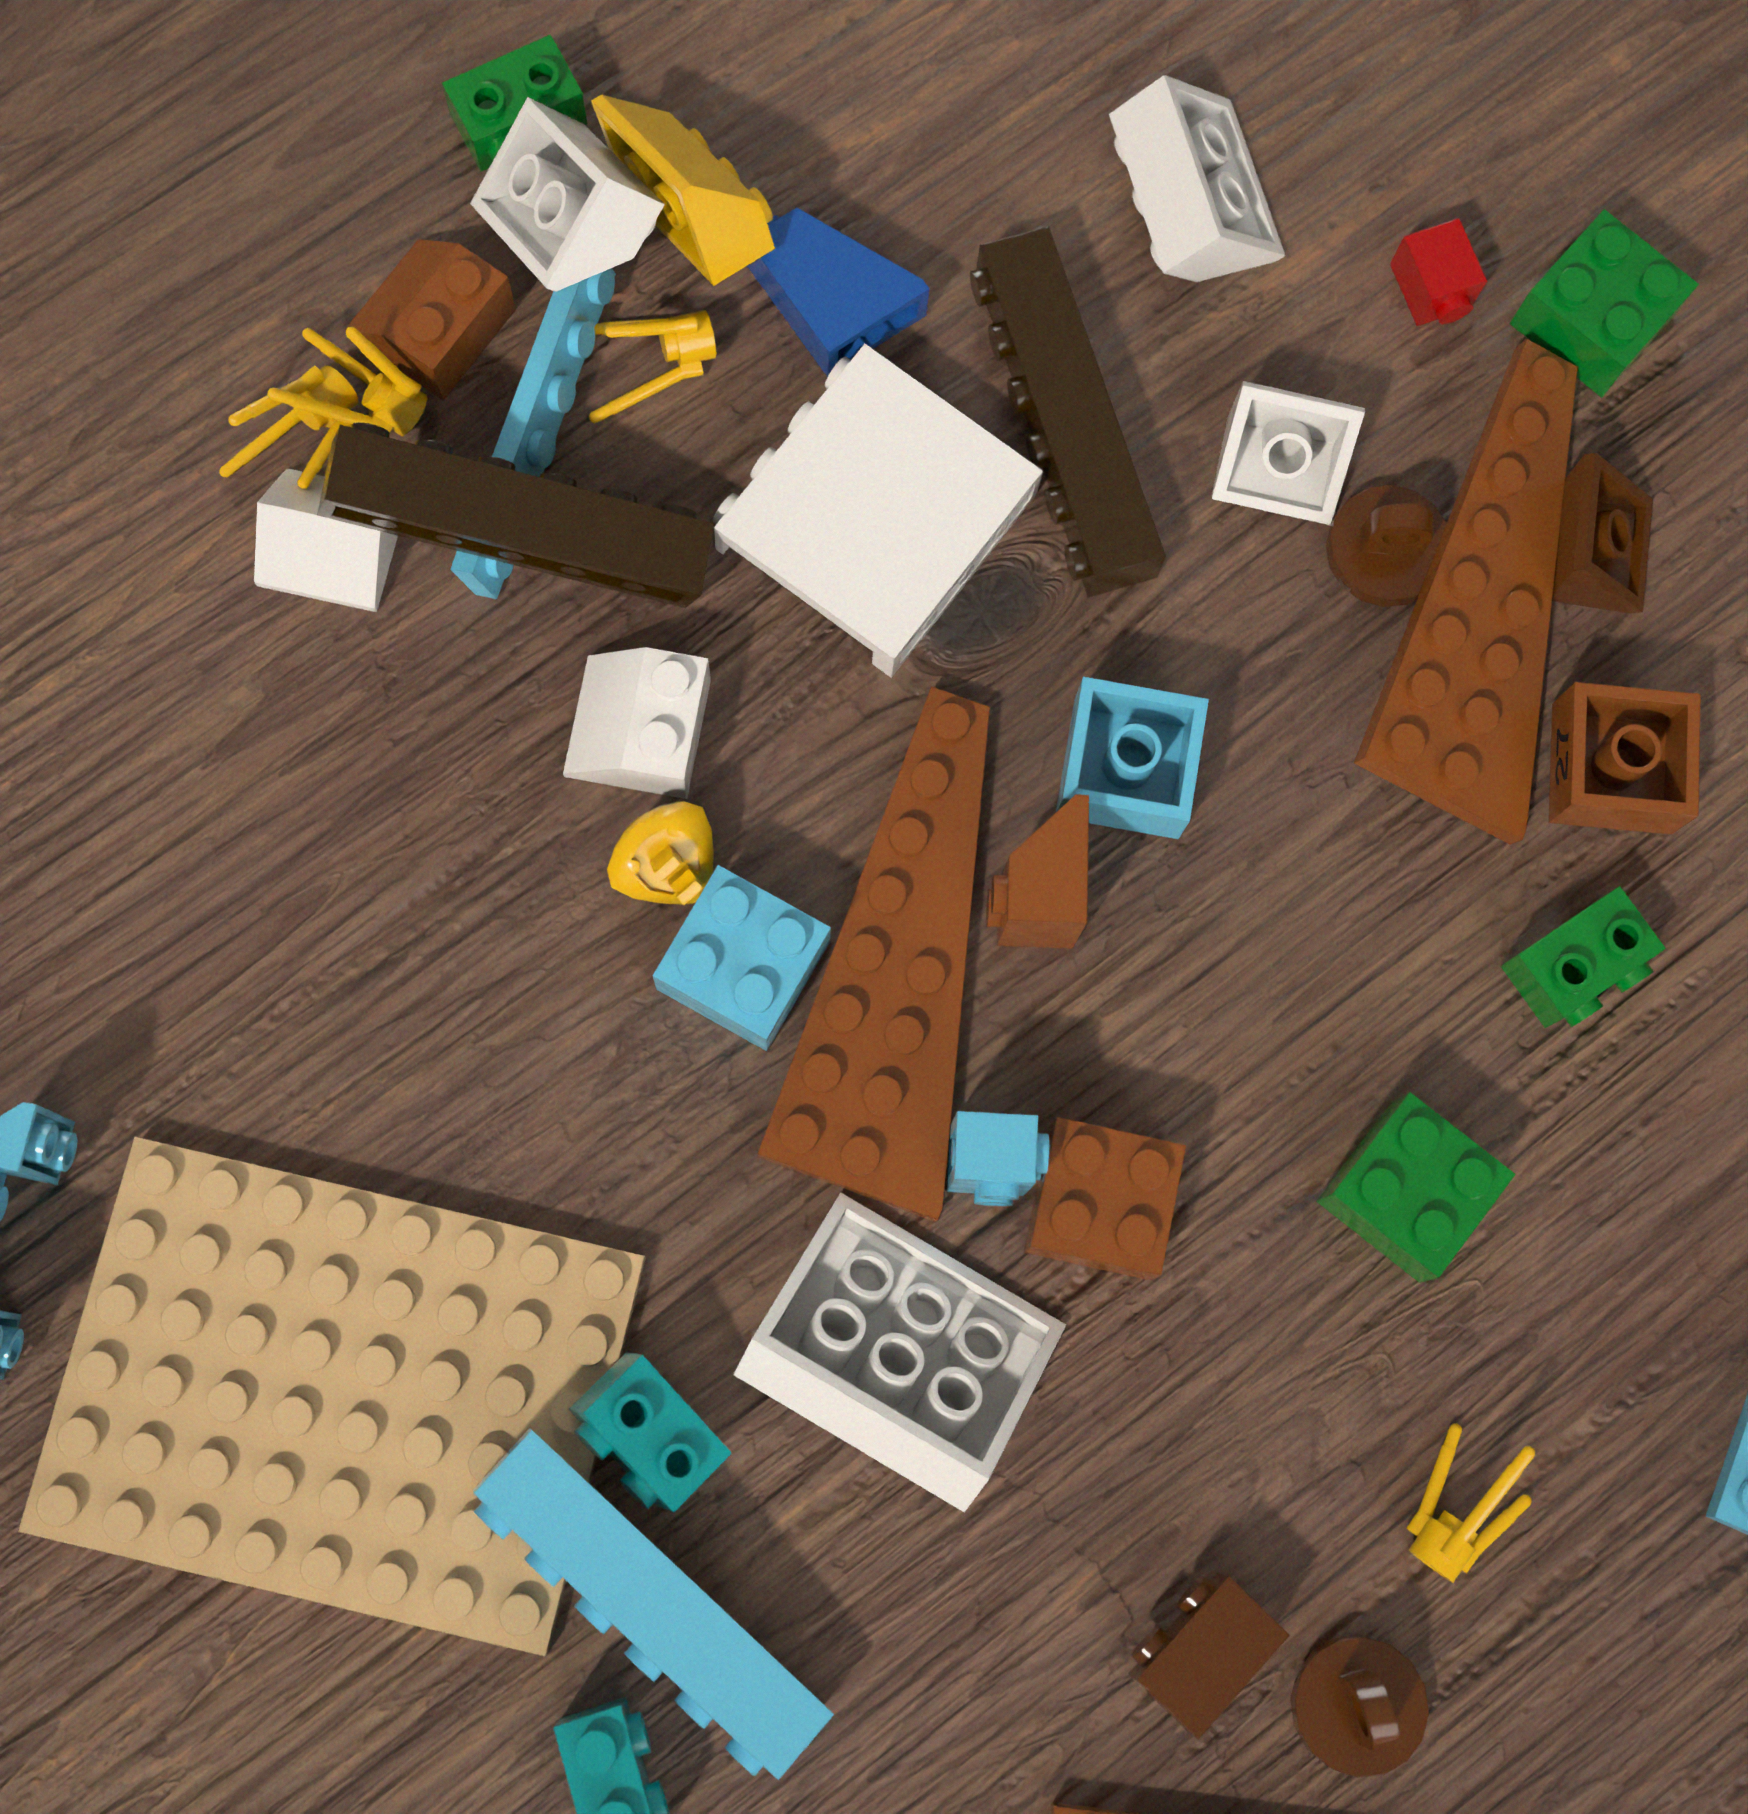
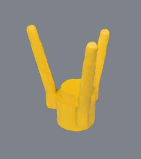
(682, 338)
(320, 384)
(391, 399)
(1449, 1543)

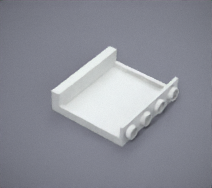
(878, 505)

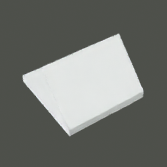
(1286, 452)
(314, 553)

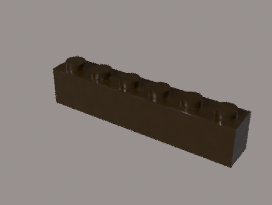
(1067, 412)
(514, 516)

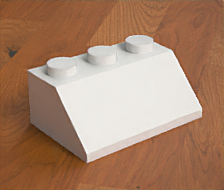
(1194, 182)
(564, 199)

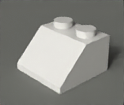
(639, 720)

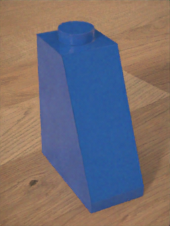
(836, 289)

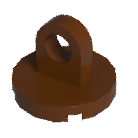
(1384, 544)
(1359, 1706)

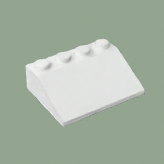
(901, 1352)

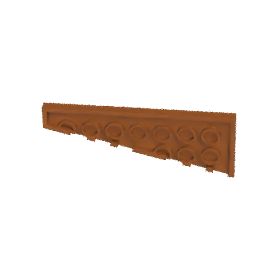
(1472, 660)
(881, 1042)

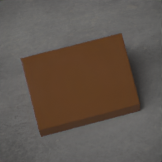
(1602, 539)

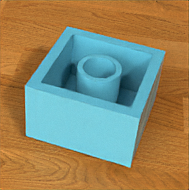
(1134, 756)
(742, 958)

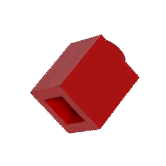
(1438, 273)

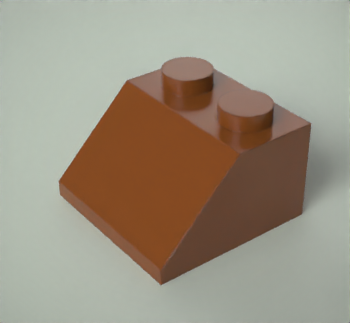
(436, 313)
(1045, 884)

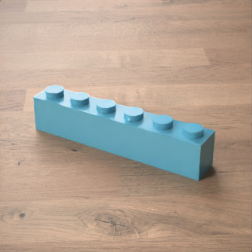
(652, 1604)

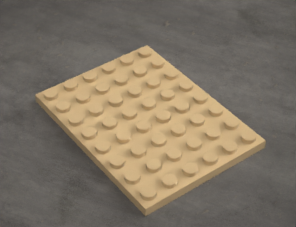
(315, 1387)

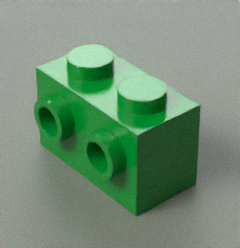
(491, 95)
(1584, 958)

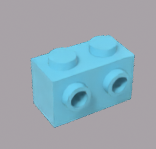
(995, 1156)

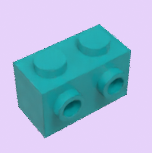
(648, 1433)
(606, 1762)

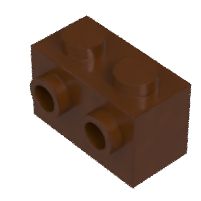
(1206, 1652)

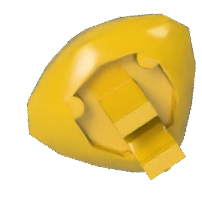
(664, 855)

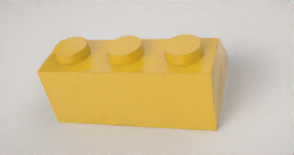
(706, 205)

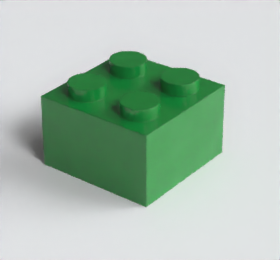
(1603, 302)
(1416, 1188)

